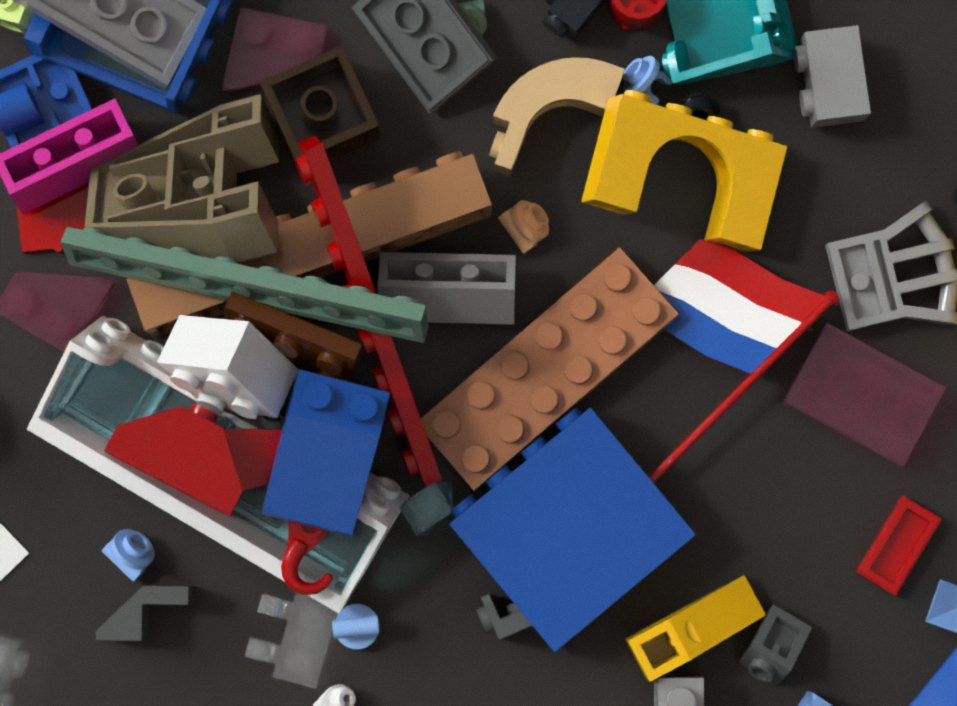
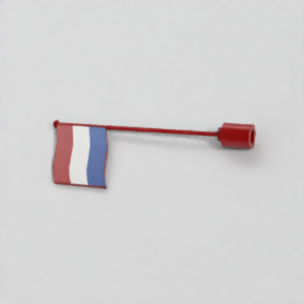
(734, 316)

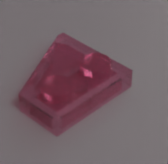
(268, 45)
(54, 304)

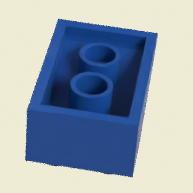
(325, 452)

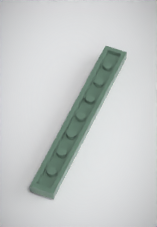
(220, 276)

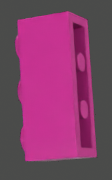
(64, 156)

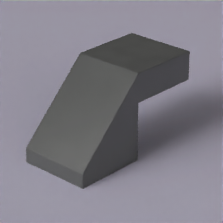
(131, 619)

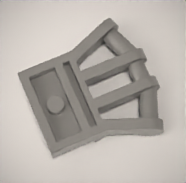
(868, 281)

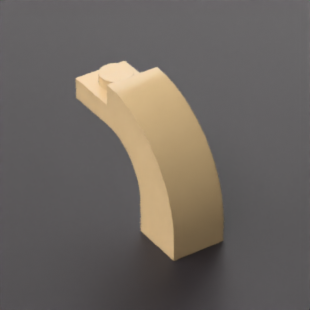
(556, 84)

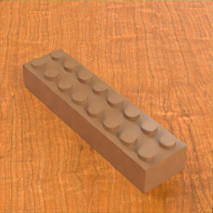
(383, 221)

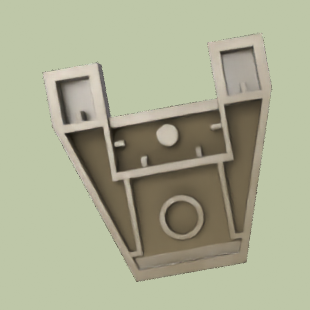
(185, 185)

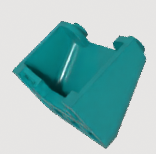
(726, 37)

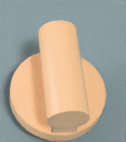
(525, 224)

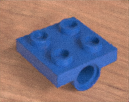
(38, 98)

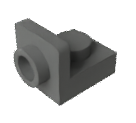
(505, 625)
(775, 646)

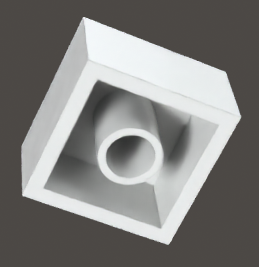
(227, 366)

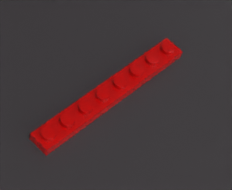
(346, 254)

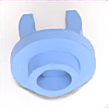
(642, 73)

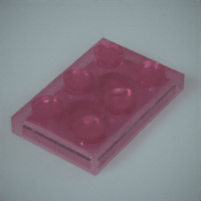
(864, 395)

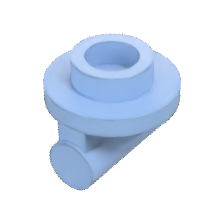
(130, 552)
(356, 626)

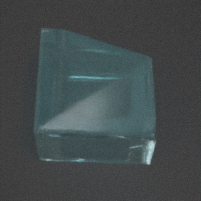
(428, 507)

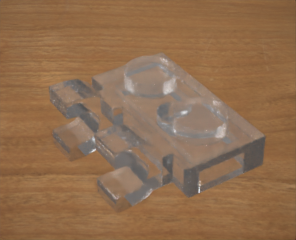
(304, 640)

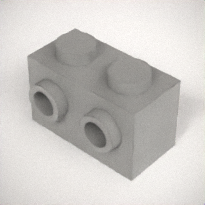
(832, 76)

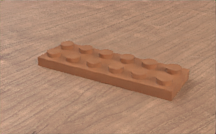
(547, 369)

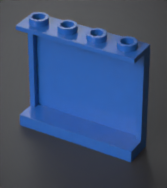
(570, 527)

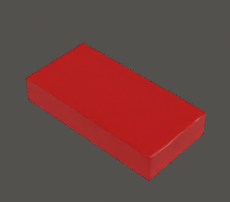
(898, 545)

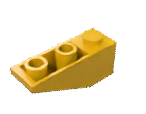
(695, 628)

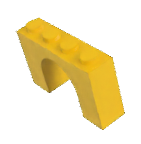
(744, 165)

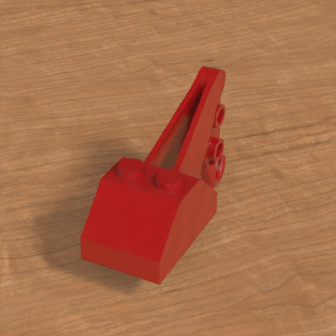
(214, 468)

